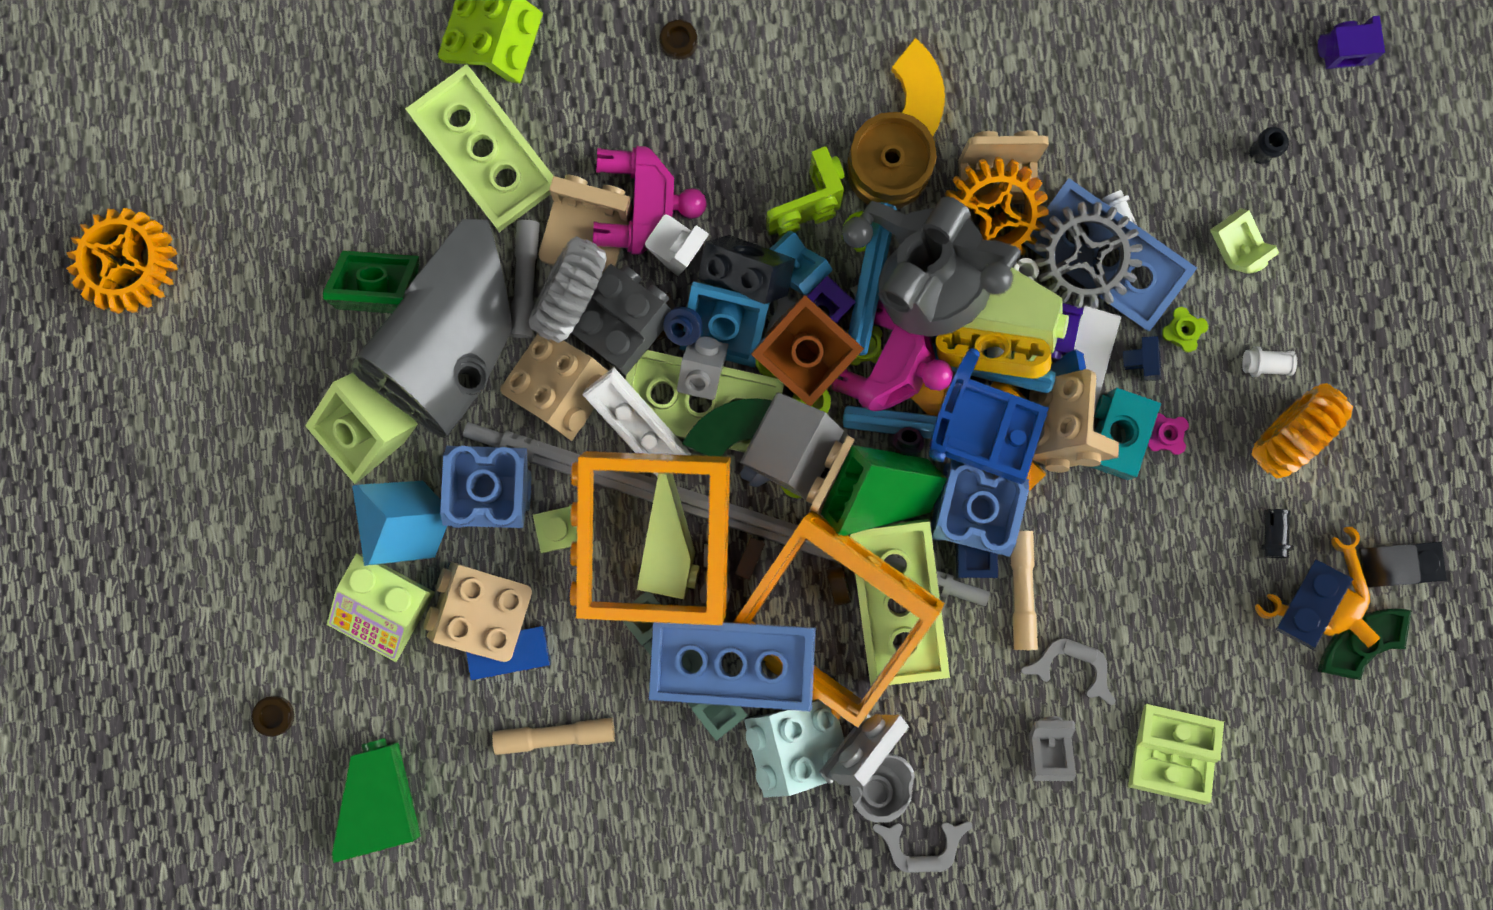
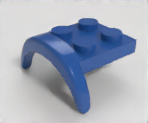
(986, 426)

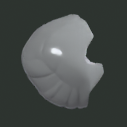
(886, 792)

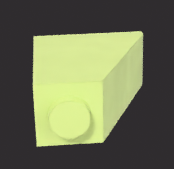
(1024, 311)

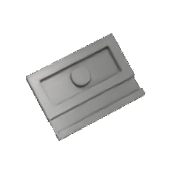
(864, 750)

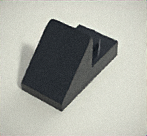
(1403, 564)

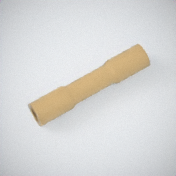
(1024, 614)
(529, 738)

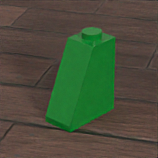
(880, 490)
(375, 803)

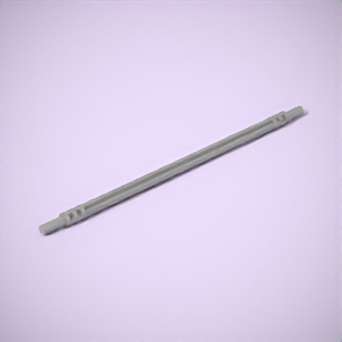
(692, 502)

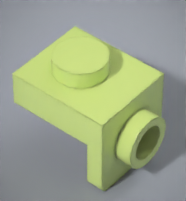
(1242, 243)

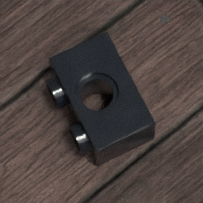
(746, 268)

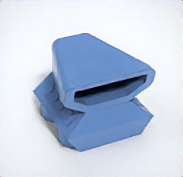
(485, 487)
(979, 509)

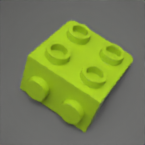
(491, 35)
(821, 205)

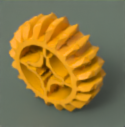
(1023, 222)
(135, 229)
(1302, 430)

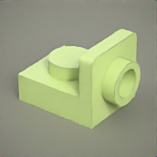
(555, 529)

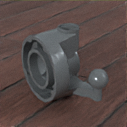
(951, 249)

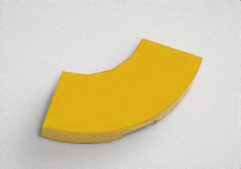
(921, 85)

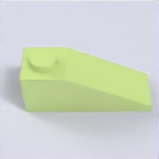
(668, 549)

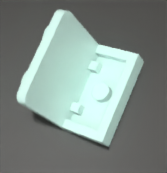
(792, 748)

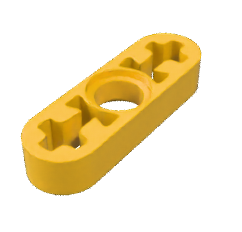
(1003, 364)

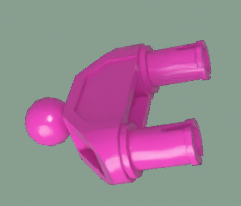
(651, 200)
(900, 370)

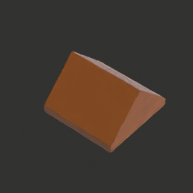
(806, 350)

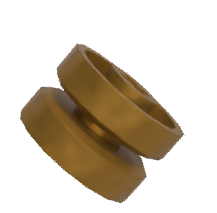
(910, 155)

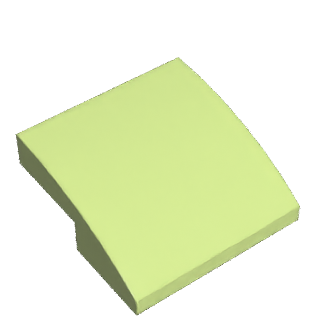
(1176, 754)

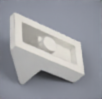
(675, 243)

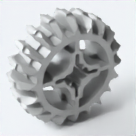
(1119, 239)
(567, 289)

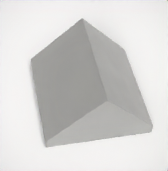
(792, 444)

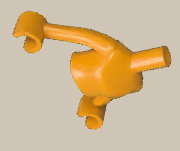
(1353, 605)

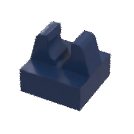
(1145, 359)

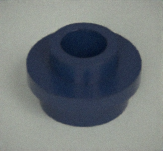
(689, 319)

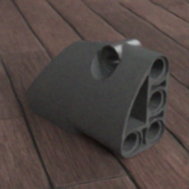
(443, 327)

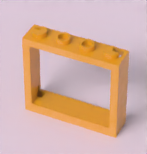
(582, 550)
(875, 572)

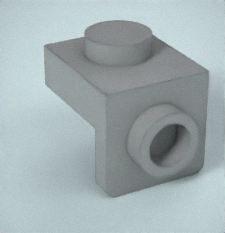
(702, 368)
(1052, 749)

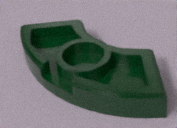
(726, 426)
(1348, 655)

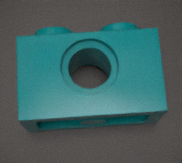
(1137, 418)

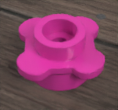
(1175, 442)

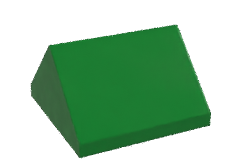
(370, 281)

